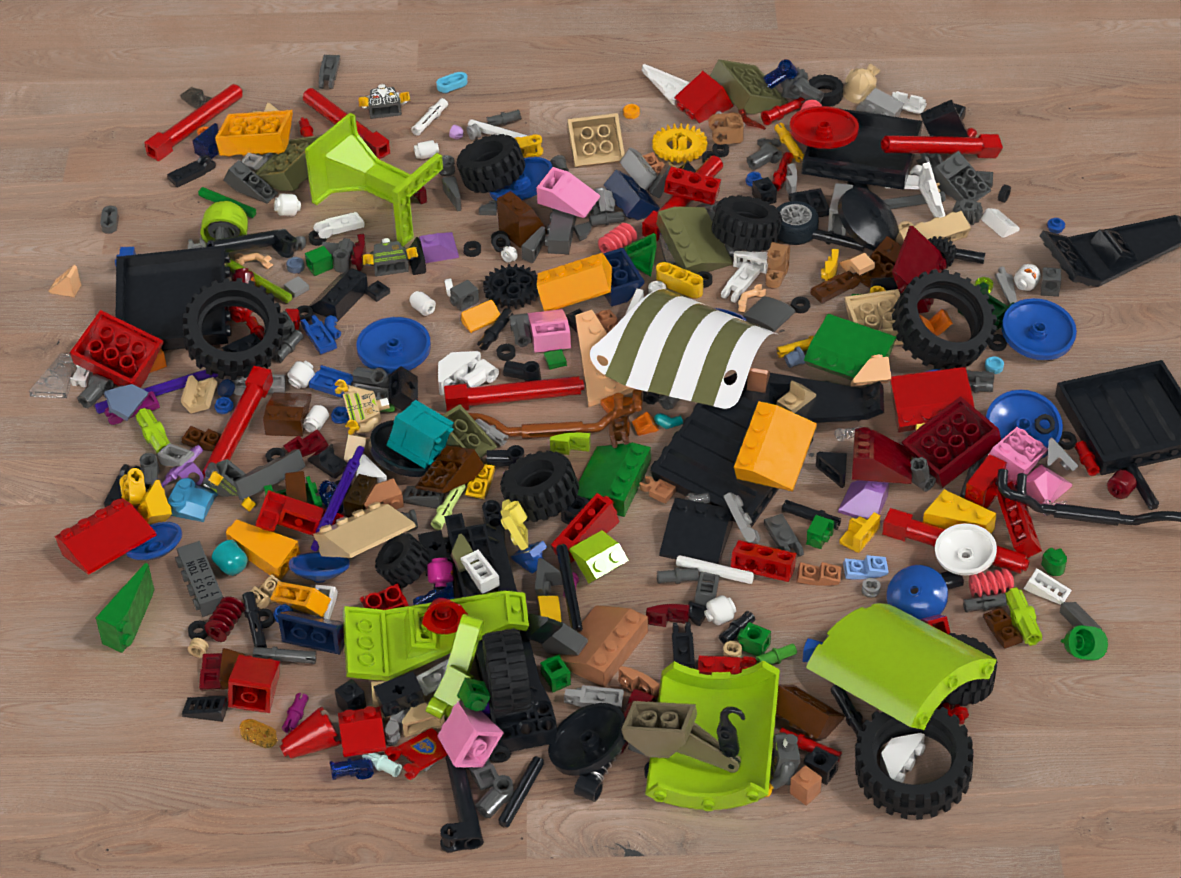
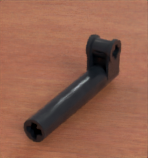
(279, 240)
(467, 832)

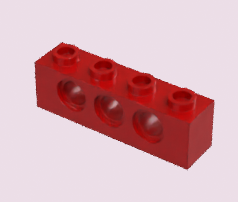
(1019, 524)

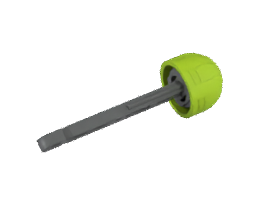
(223, 221)

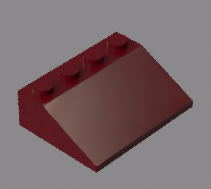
(915, 258)
(953, 440)
(879, 458)

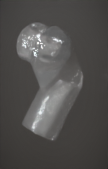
(845, 434)
(702, 498)

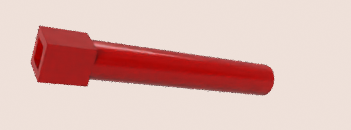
(375, 141)
(161, 143)
(983, 146)
(710, 167)
(257, 387)
(511, 392)
(902, 526)

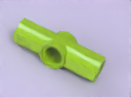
(152, 429)
(1023, 616)

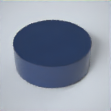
(226, 388)

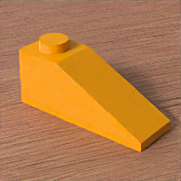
(301, 598)

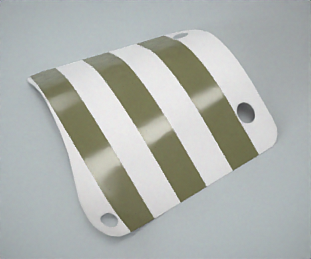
(680, 349)

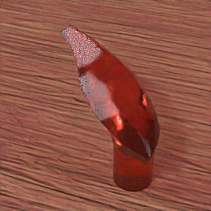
(748, 121)

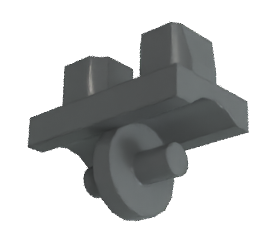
(981, 381)

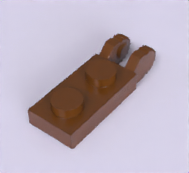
(834, 286)
(619, 431)

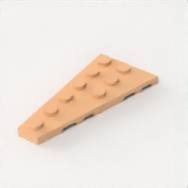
(597, 384)

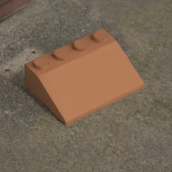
(611, 639)

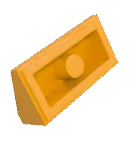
(480, 316)

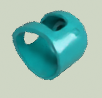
(230, 558)

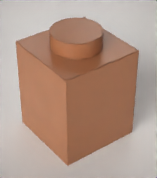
(805, 785)

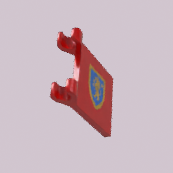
(420, 751)

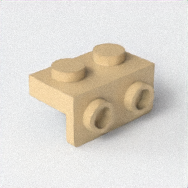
(198, 395)

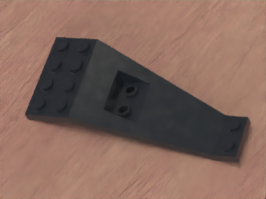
(1112, 252)
(832, 400)

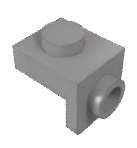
(606, 200)

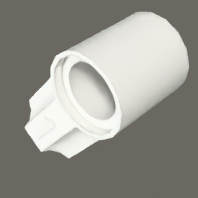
(482, 372)

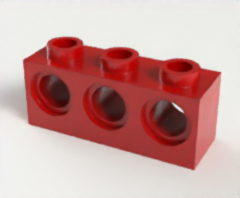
(692, 185)
(764, 560)

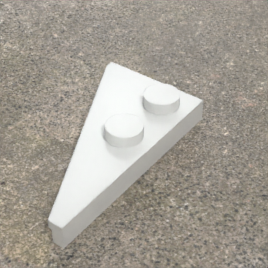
(666, 83)
(929, 191)

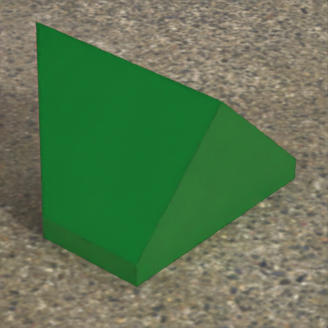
(643, 253)

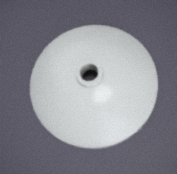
(962, 542)

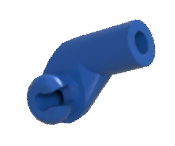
(330, 326)

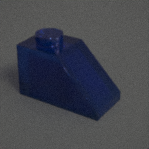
(206, 143)

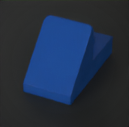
(529, 557)

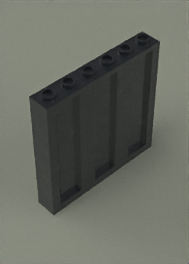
(1126, 415)
(705, 455)

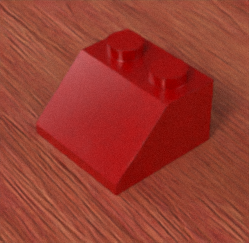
(361, 731)

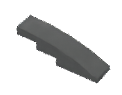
(268, 474)

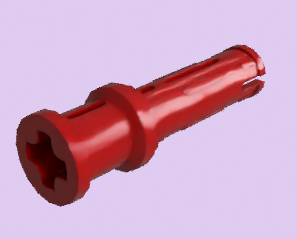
(778, 112)

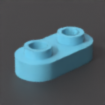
(452, 82)

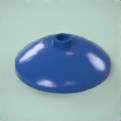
(167, 539)
(317, 567)
(931, 593)

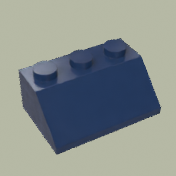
(630, 196)
(624, 277)
(311, 631)

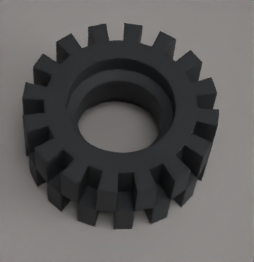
(946, 248)

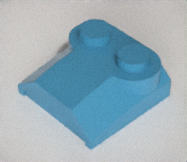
(191, 500)

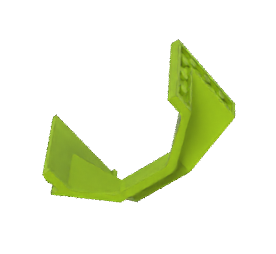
(345, 164)

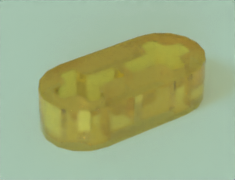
(258, 733)

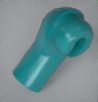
(667, 422)

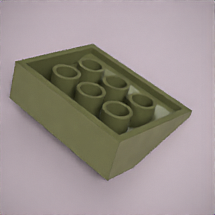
(746, 86)
(288, 168)
(692, 240)

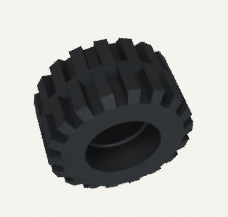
(402, 560)

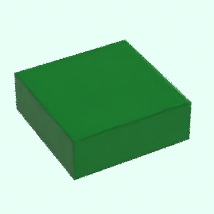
(555, 359)

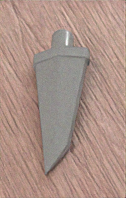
(1006, 283)

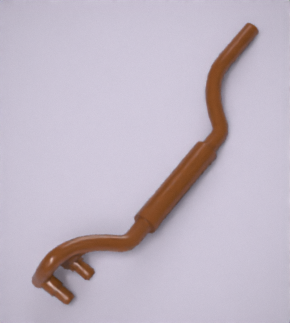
(551, 429)

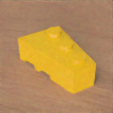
(952, 510)

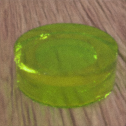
(987, 280)

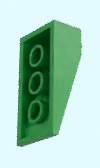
(124, 613)

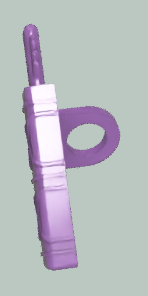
(184, 470)

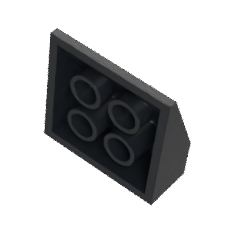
(696, 531)

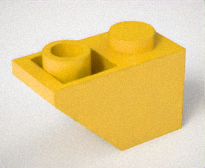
(154, 505)

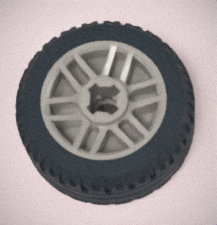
(798, 222)

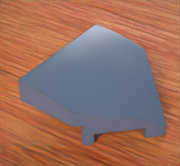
(125, 400)

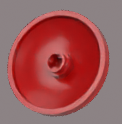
(824, 127)

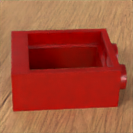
(982, 486)

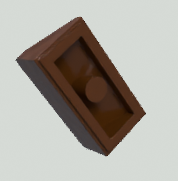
(227, 664)

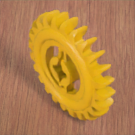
(679, 138)

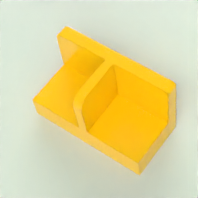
(860, 532)

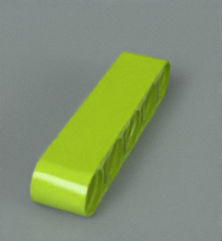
(465, 644)

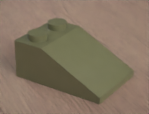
(467, 432)

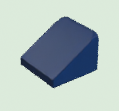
(809, 648)

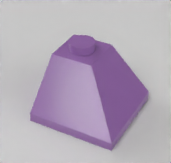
(438, 247)
(864, 498)

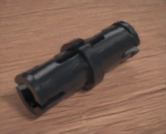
(735, 627)

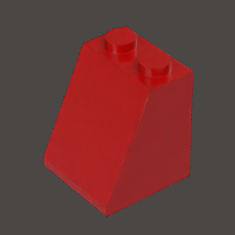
(703, 98)
(253, 683)

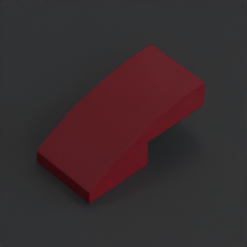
(307, 445)
(661, 614)
(210, 671)

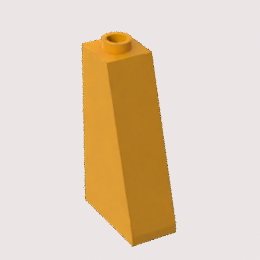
(264, 548)

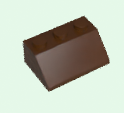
(806, 712)

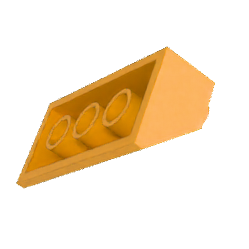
(574, 282)

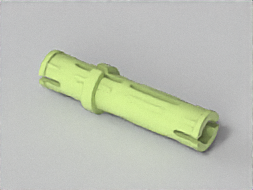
(439, 520)

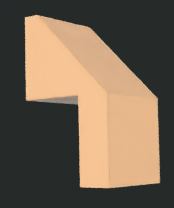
(858, 263)

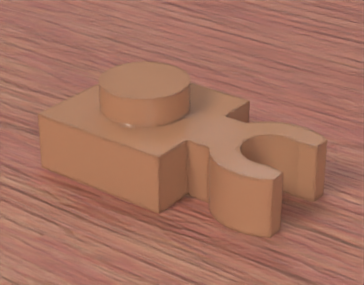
(658, 490)

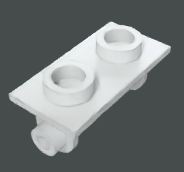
(914, 104)

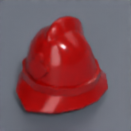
(443, 616)

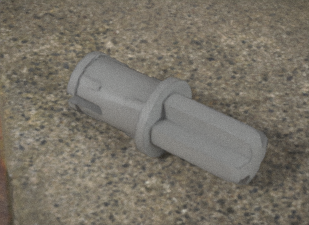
(492, 432)

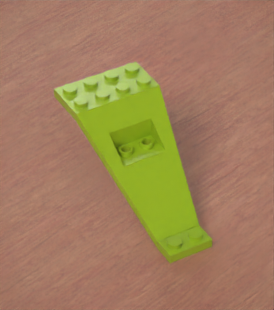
(395, 640)

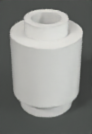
(426, 149)
(422, 303)
(315, 418)

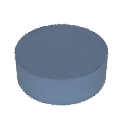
(295, 265)

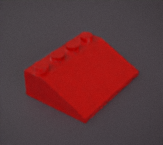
(116, 350)
(925, 394)
(104, 536)

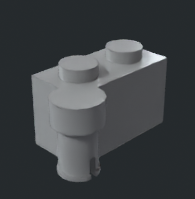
(880, 103)

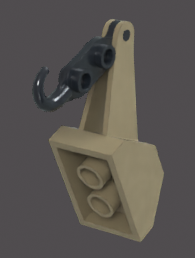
(670, 727)

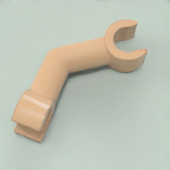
(241, 259)
(757, 291)

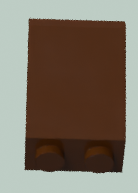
(517, 218)

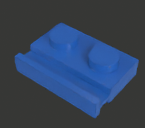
(326, 378)

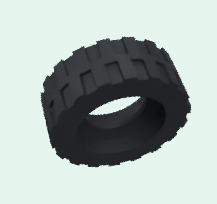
(828, 82)

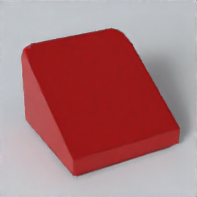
(295, 317)

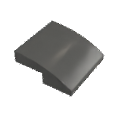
(769, 313)

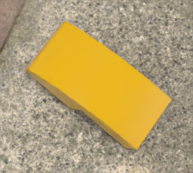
(830, 266)
(480, 485)
(549, 607)

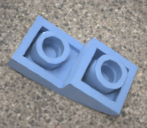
(862, 569)

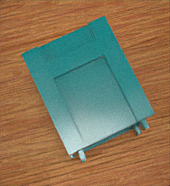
(420, 434)

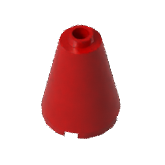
(310, 736)

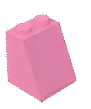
(469, 736)

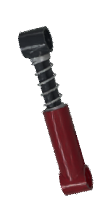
(591, 784)

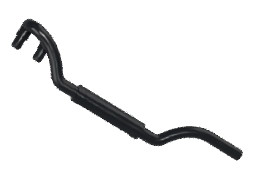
(1076, 512)

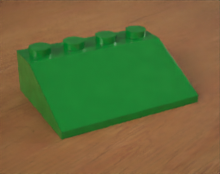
(846, 346)
(615, 474)

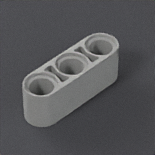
(638, 168)

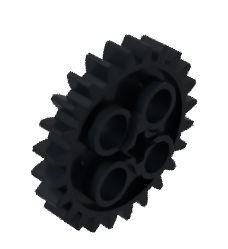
(511, 286)

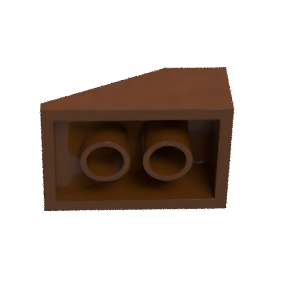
(286, 414)

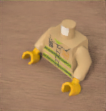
(361, 407)

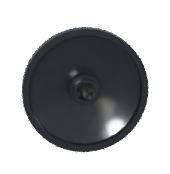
(866, 217)
(388, 457)
(588, 739)

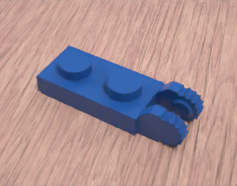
(319, 335)

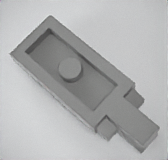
(590, 695)

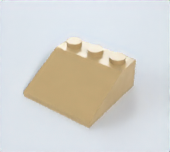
(595, 140)
(874, 310)

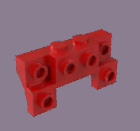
(290, 514)

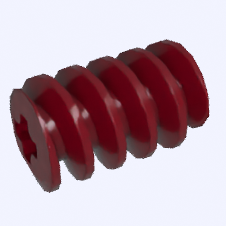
(224, 618)

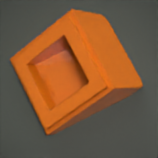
(645, 424)

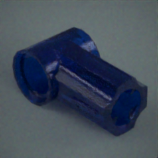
(784, 71)

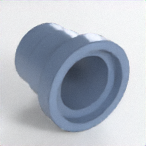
(795, 357)

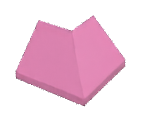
(1045, 484)

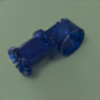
(327, 496)
(352, 768)

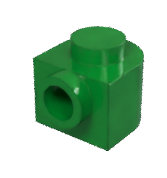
(1054, 561)

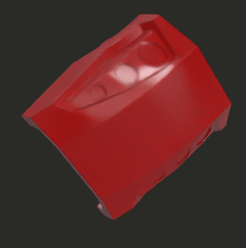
(386, 599)

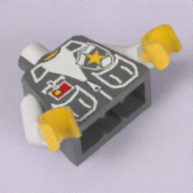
(384, 102)

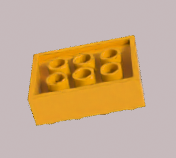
(254, 133)
(774, 447)

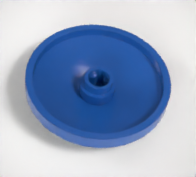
(526, 186)
(1039, 329)
(393, 344)
(1020, 410)

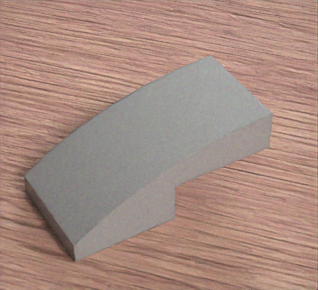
(255, 161)
(791, 178)

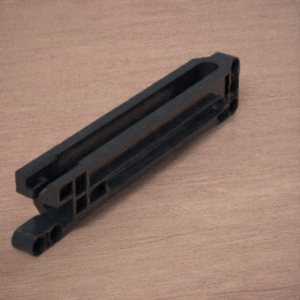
(538, 723)

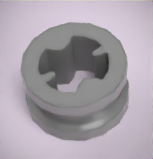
(473, 131)
(871, 582)

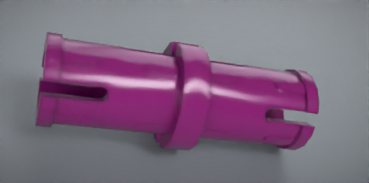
(295, 712)

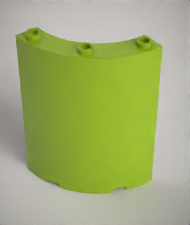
(897, 662)
(698, 784)

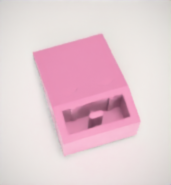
(566, 193)
(549, 330)
(1019, 452)

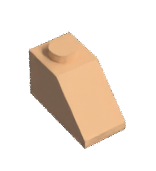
(873, 371)

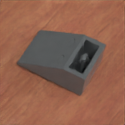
(960, 179)

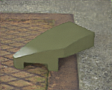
(461, 549)

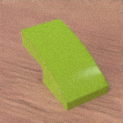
(570, 441)

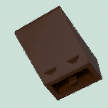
(884, 259)
(451, 469)

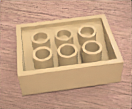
(361, 531)

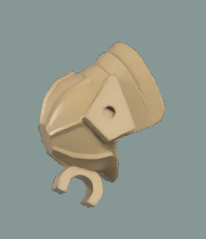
(860, 83)

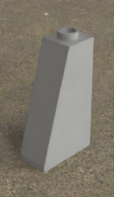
(834, 220)

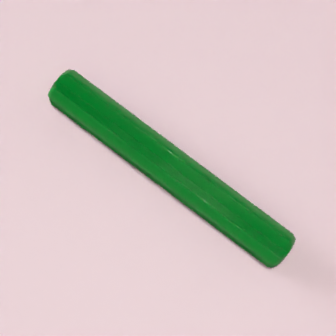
(216, 197)

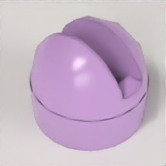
(456, 132)

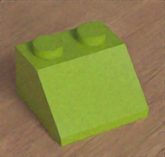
(598, 556)

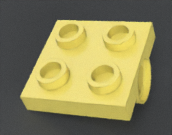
(513, 519)

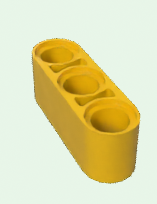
(680, 280)

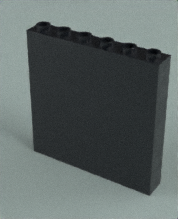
(864, 158)
(158, 286)

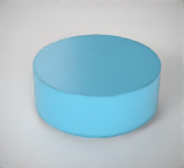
(994, 364)

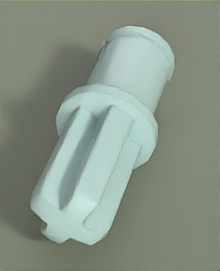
(384, 764)

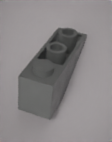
(248, 183)

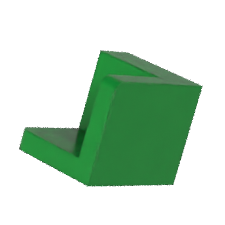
(319, 260)

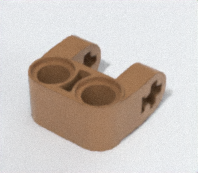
(729, 125)
(778, 264)

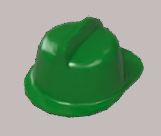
(1086, 642)

